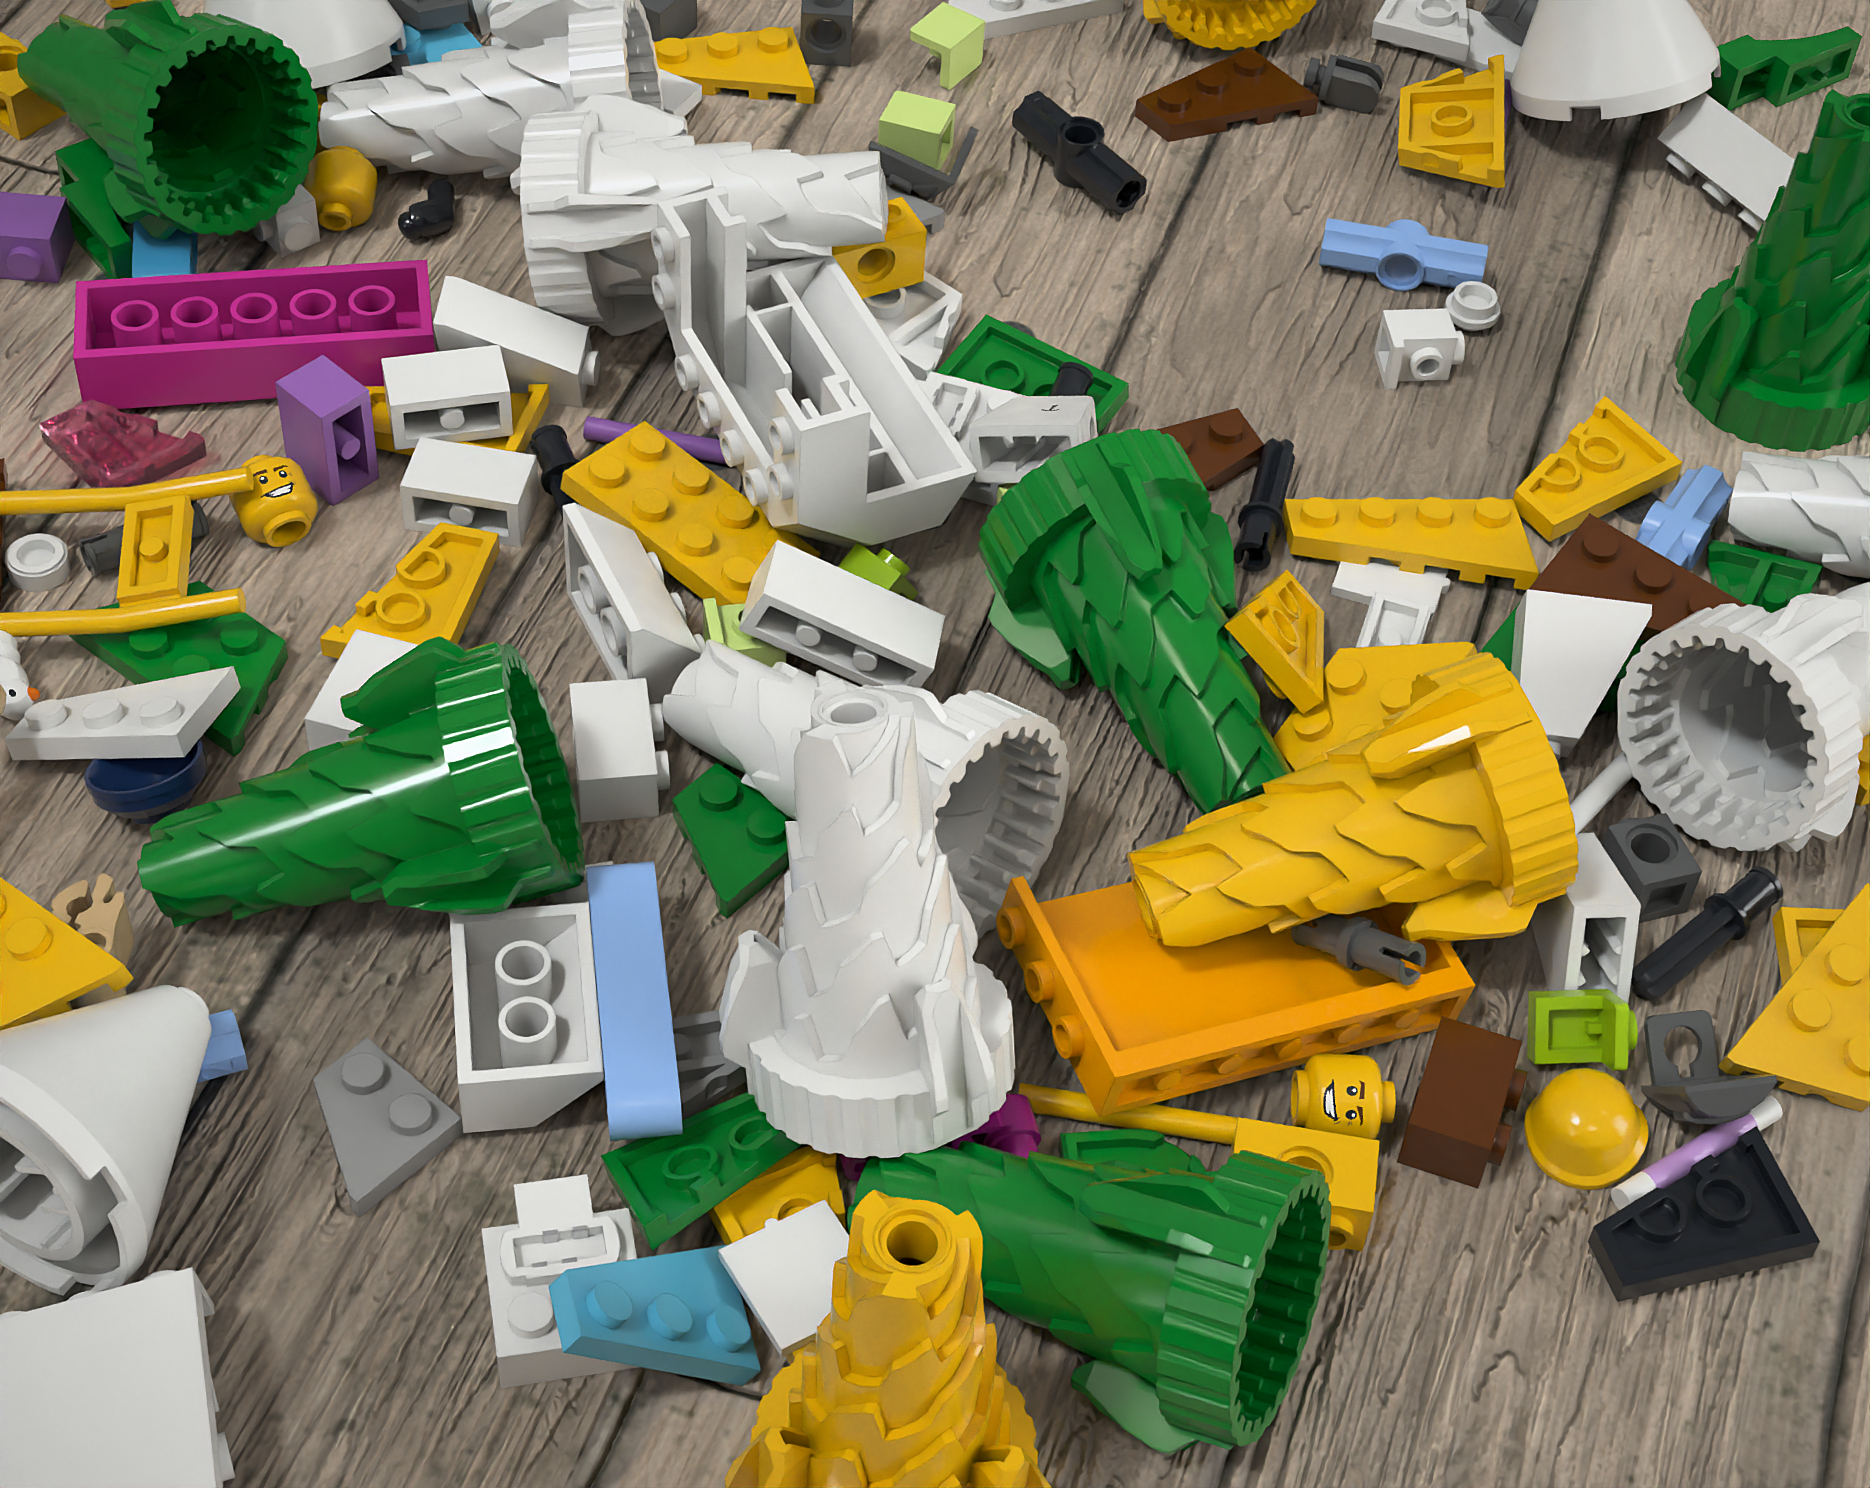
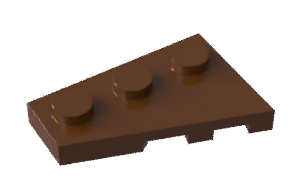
(1224, 93)

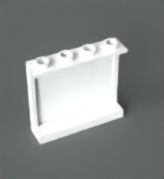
(110, 1389)

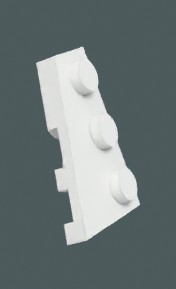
(1425, 26)

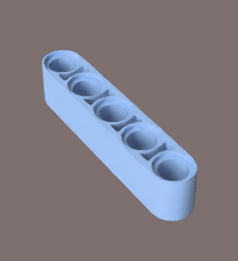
(633, 1002)

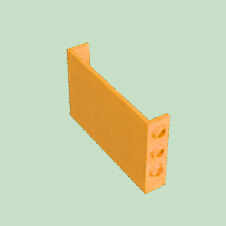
(1182, 1020)

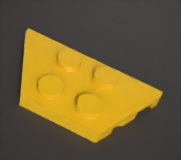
(1456, 125)
(1359, 692)
(46, 962)
(1820, 1019)

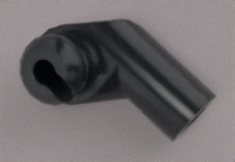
(432, 215)

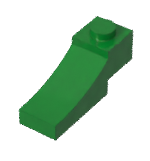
(1782, 68)
(90, 211)

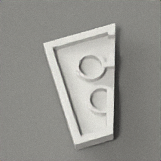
(125, 722)

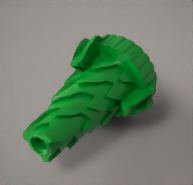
(193, 110)
(1788, 337)
(1132, 574)
(431, 804)
(1171, 1279)

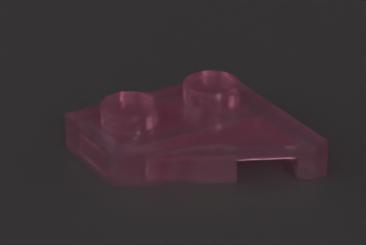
(117, 447)

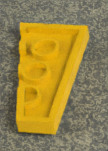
(1453, 534)

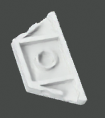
(1018, 16)
(918, 321)

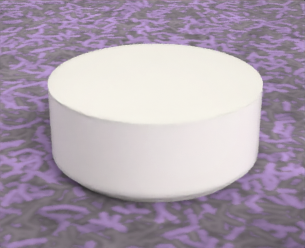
(37, 562)

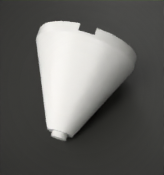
(330, 36)
(1612, 58)
(93, 1133)

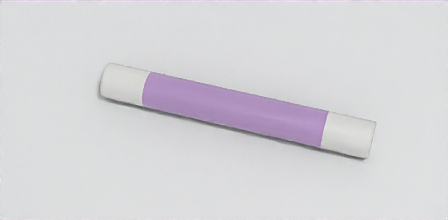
(1679, 1162)

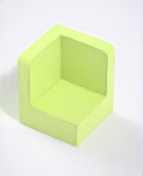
(953, 38)
(918, 127)

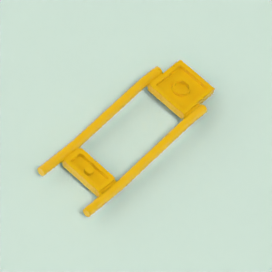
(151, 560)

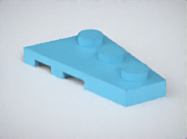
(658, 1315)

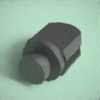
(1346, 82)

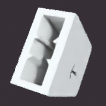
(1037, 431)

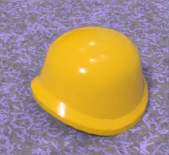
(1585, 1129)

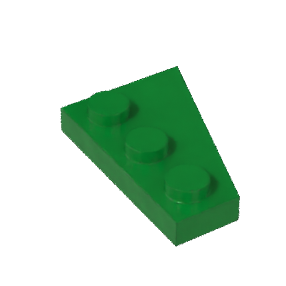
(1019, 363)
(683, 1176)

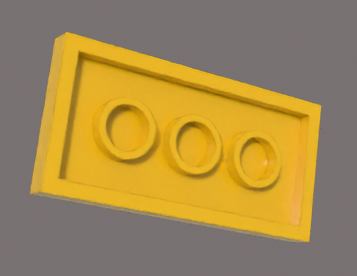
(679, 511)

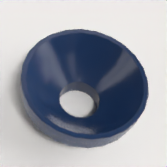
(146, 786)

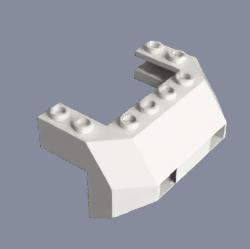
(800, 385)

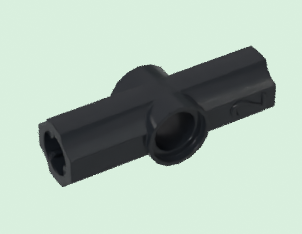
(1079, 152)

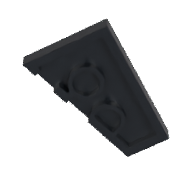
(1707, 1226)

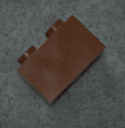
(1461, 1103)

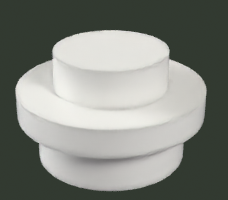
(1473, 306)

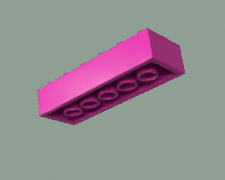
(244, 330)

